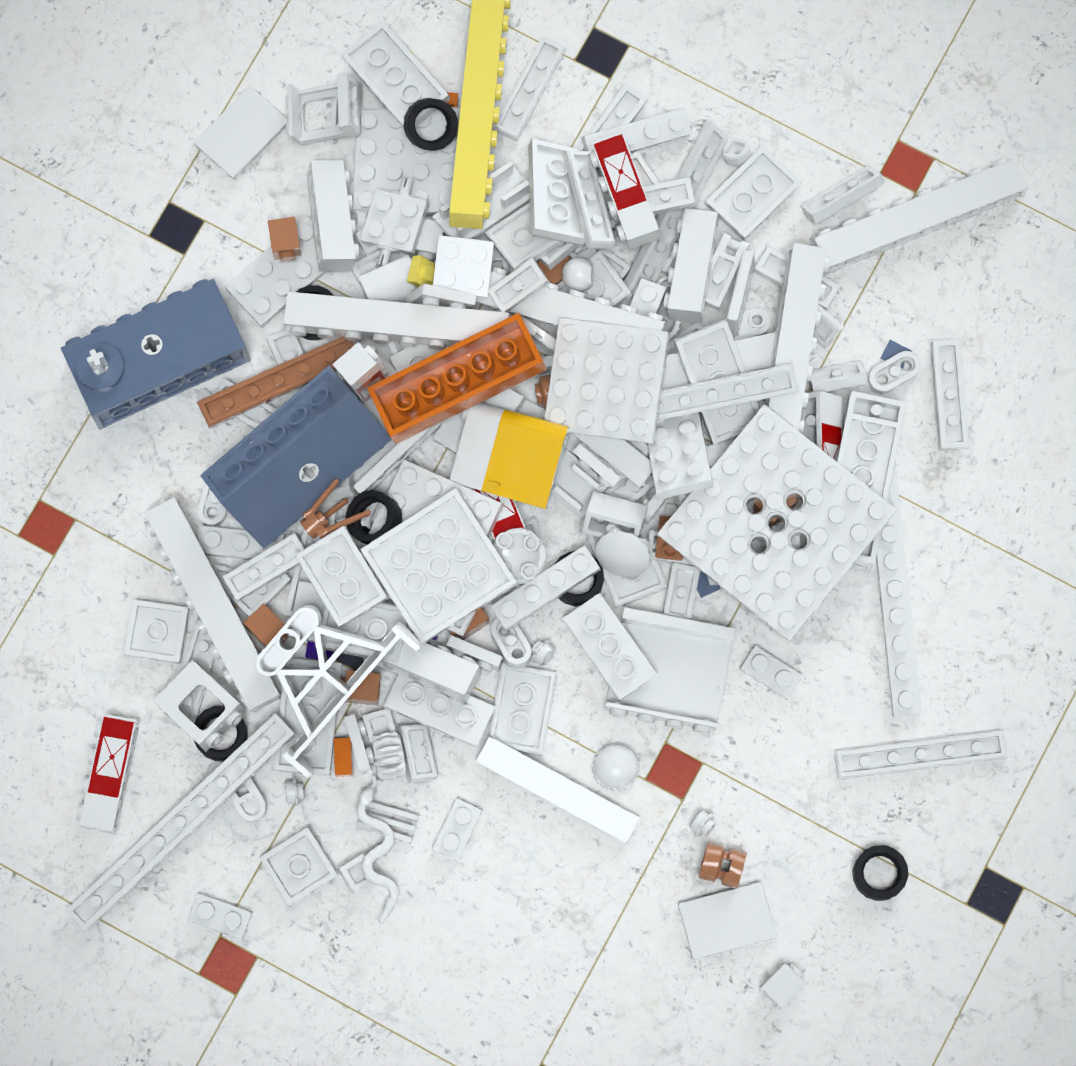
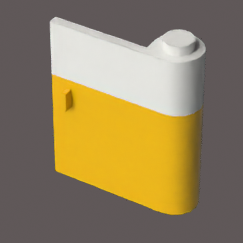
(509, 454)

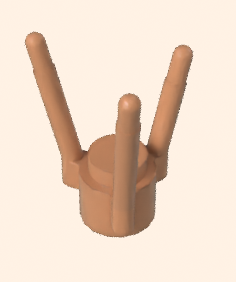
(316, 523)

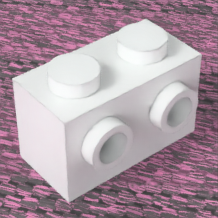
(609, 512)

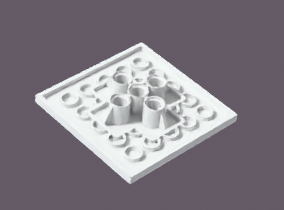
(770, 466)

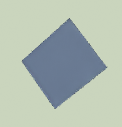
(892, 349)
(704, 587)

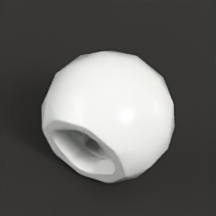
(578, 274)

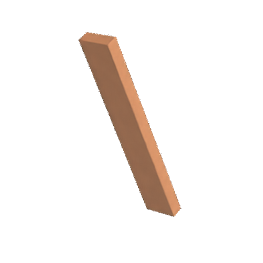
(271, 383)

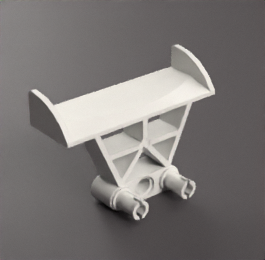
(276, 655)

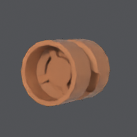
(712, 863)

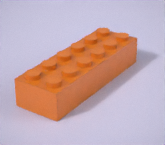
(456, 378)

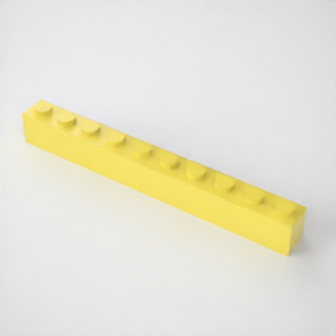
(478, 114)

